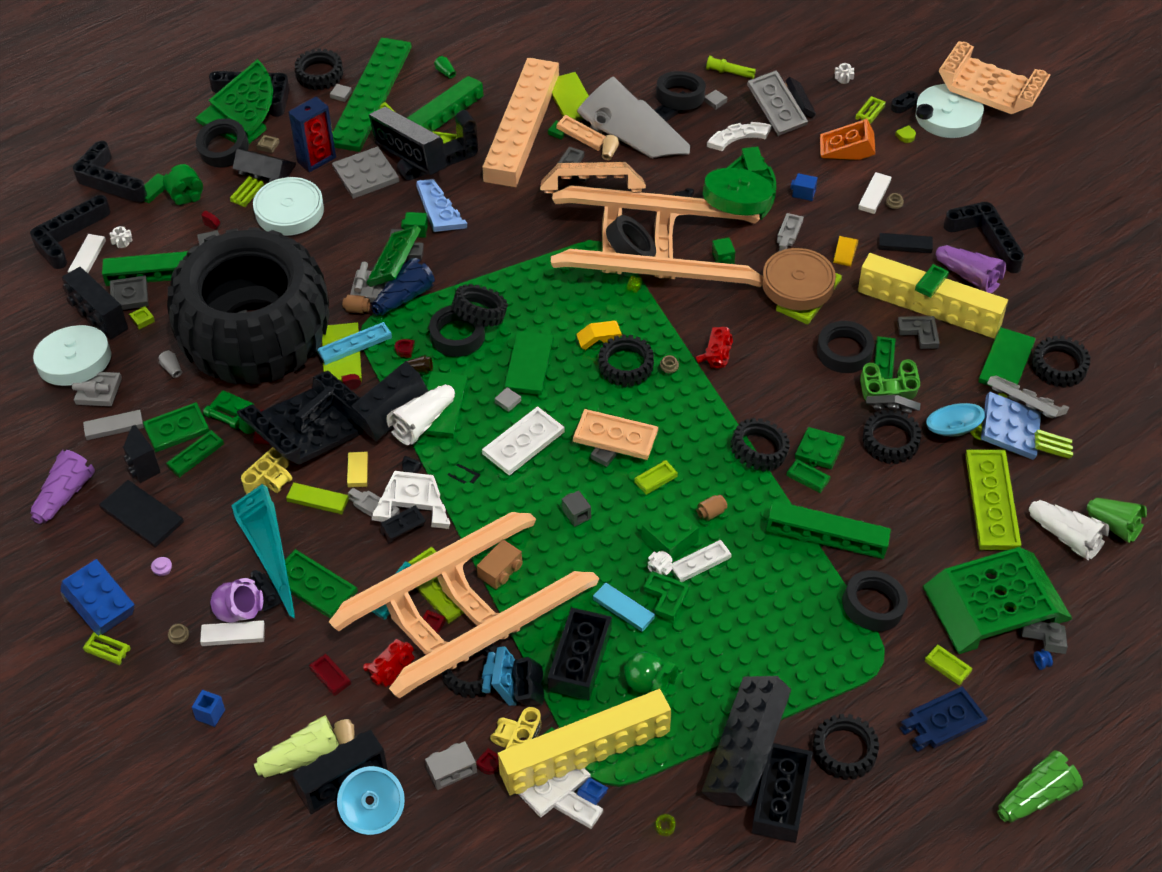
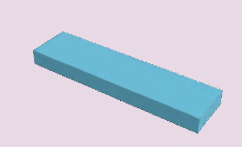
(354, 343)

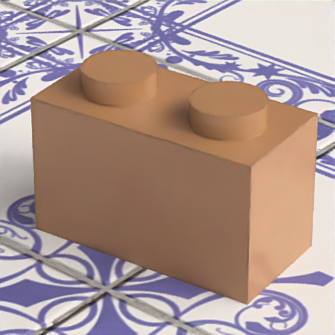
(499, 564)

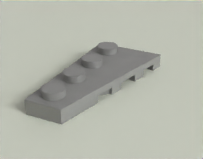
(1028, 396)

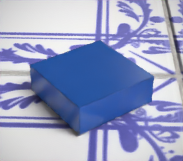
(592, 791)

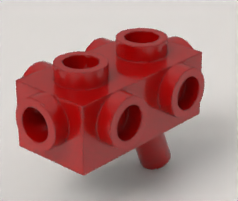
(718, 348)
(390, 663)

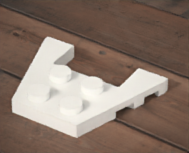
(409, 490)

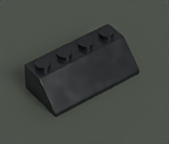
(392, 392)

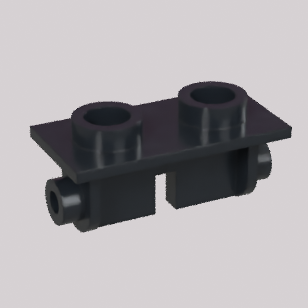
(270, 596)

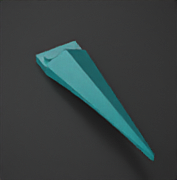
(259, 523)

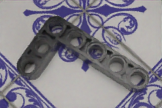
(280, 84)
(456, 150)
(91, 172)
(987, 218)
(48, 234)

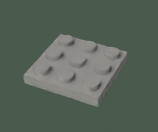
(365, 172)

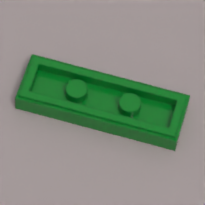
(885, 356)
(195, 453)

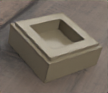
(268, 144)

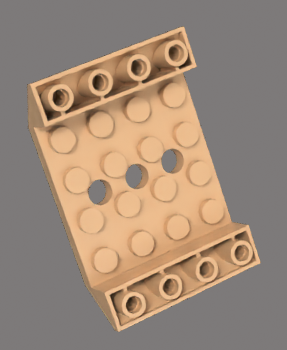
(988, 83)
(600, 169)

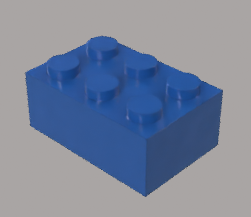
(97, 597)

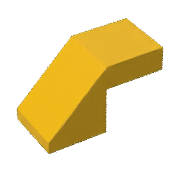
(598, 331)

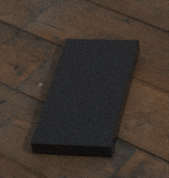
(141, 513)

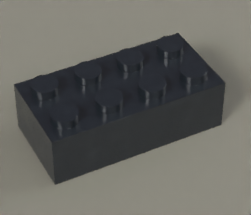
(94, 303)
(579, 653)
(321, 779)
(782, 793)

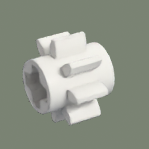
(844, 73)
(120, 237)
(660, 562)

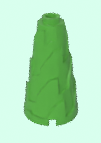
(1044, 785)

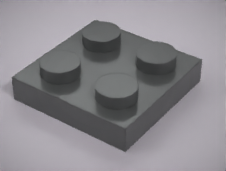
(130, 292)

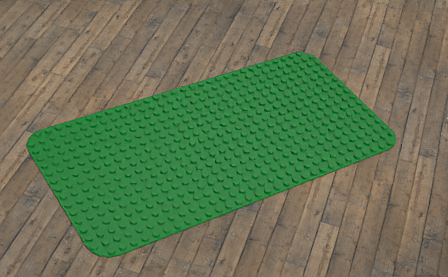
(754, 615)

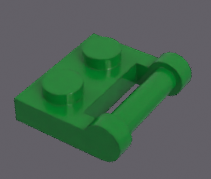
(228, 404)

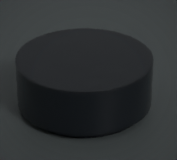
(924, 111)

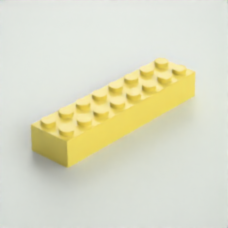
(950, 303)
(584, 742)

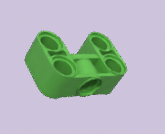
(893, 386)

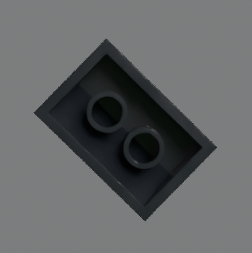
(262, 165)

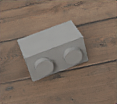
(451, 765)

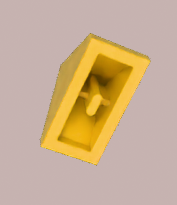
(845, 251)

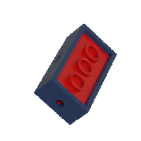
(312, 134)

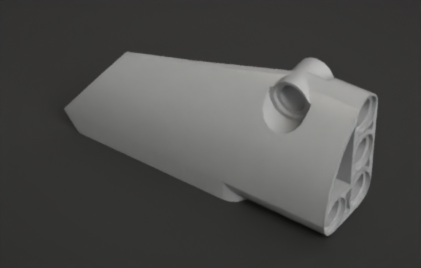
(631, 120)

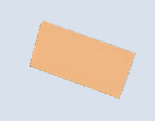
(615, 434)

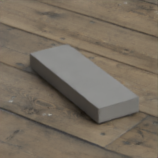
(112, 424)

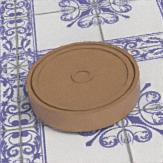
(798, 279)

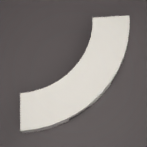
(737, 131)

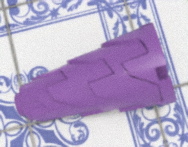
(973, 267)
(65, 479)

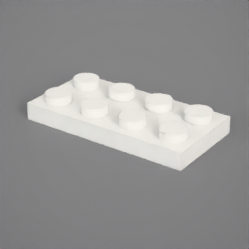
(523, 440)

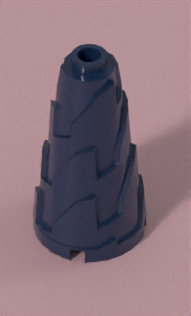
(409, 283)

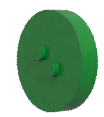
(737, 191)

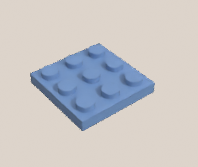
(1010, 425)

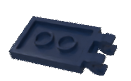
(943, 719)

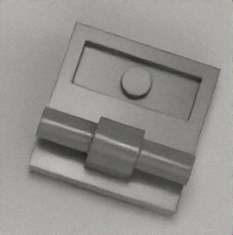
(360, 286)
(98, 390)

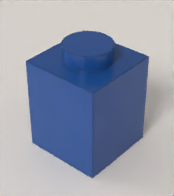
(804, 187)
(208, 708)

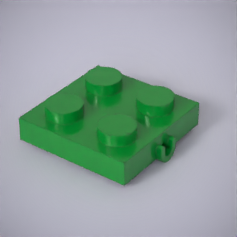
(819, 448)

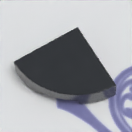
(686, 193)
(411, 465)

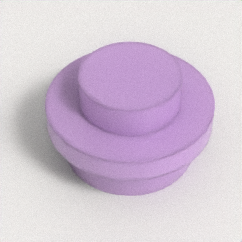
(161, 566)

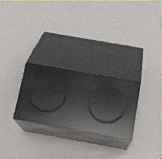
(140, 456)

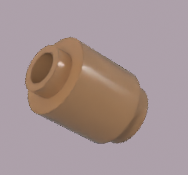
(356, 304)
(711, 507)

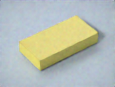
(357, 469)

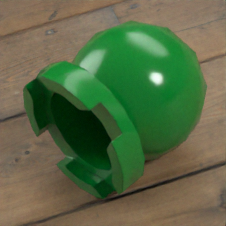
(647, 673)

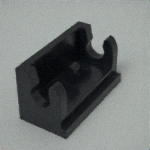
(402, 523)

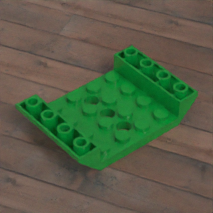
(972, 609)

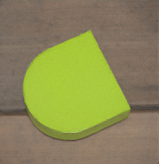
(906, 134)

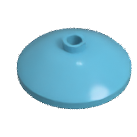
(955, 419)
(387, 802)

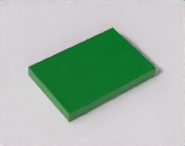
(176, 427)

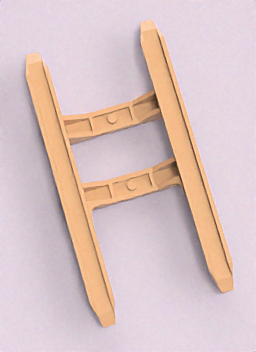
(662, 264)
(448, 567)

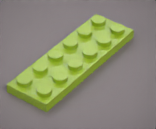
(992, 500)

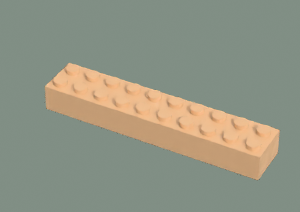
(520, 123)

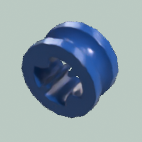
(1043, 659)

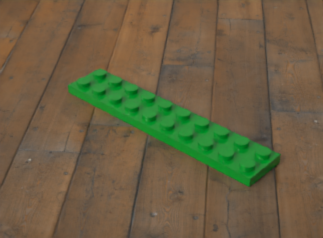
(370, 93)

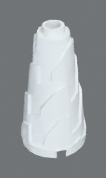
(418, 414)
(1072, 528)

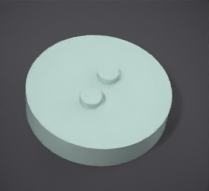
(952, 113)
(288, 205)
(72, 355)

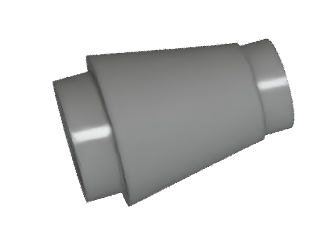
(170, 363)

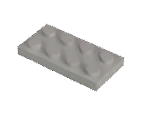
(777, 103)

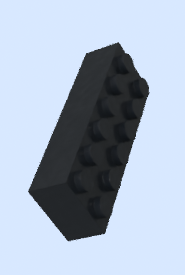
(408, 140)
(746, 741)

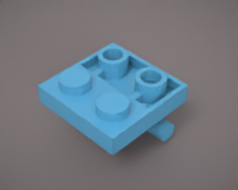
(499, 674)

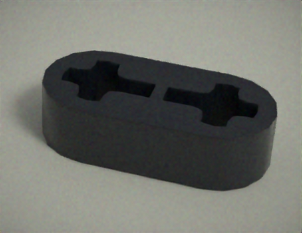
(904, 102)

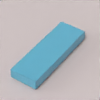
(623, 607)

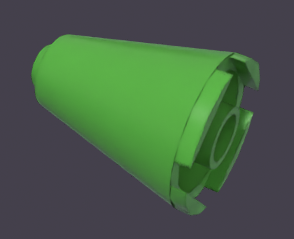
(1122, 517)

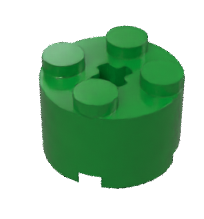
(183, 184)

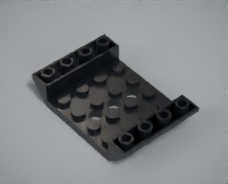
(333, 424)

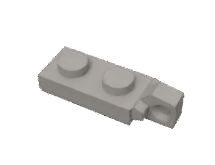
(789, 230)
(368, 502)

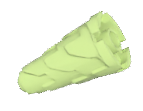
(298, 750)

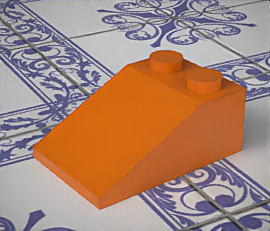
(848, 142)

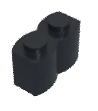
(528, 682)

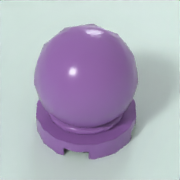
(236, 600)

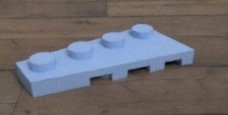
(438, 208)

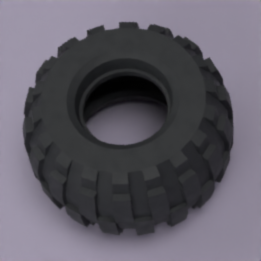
(243, 273)

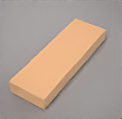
(581, 132)

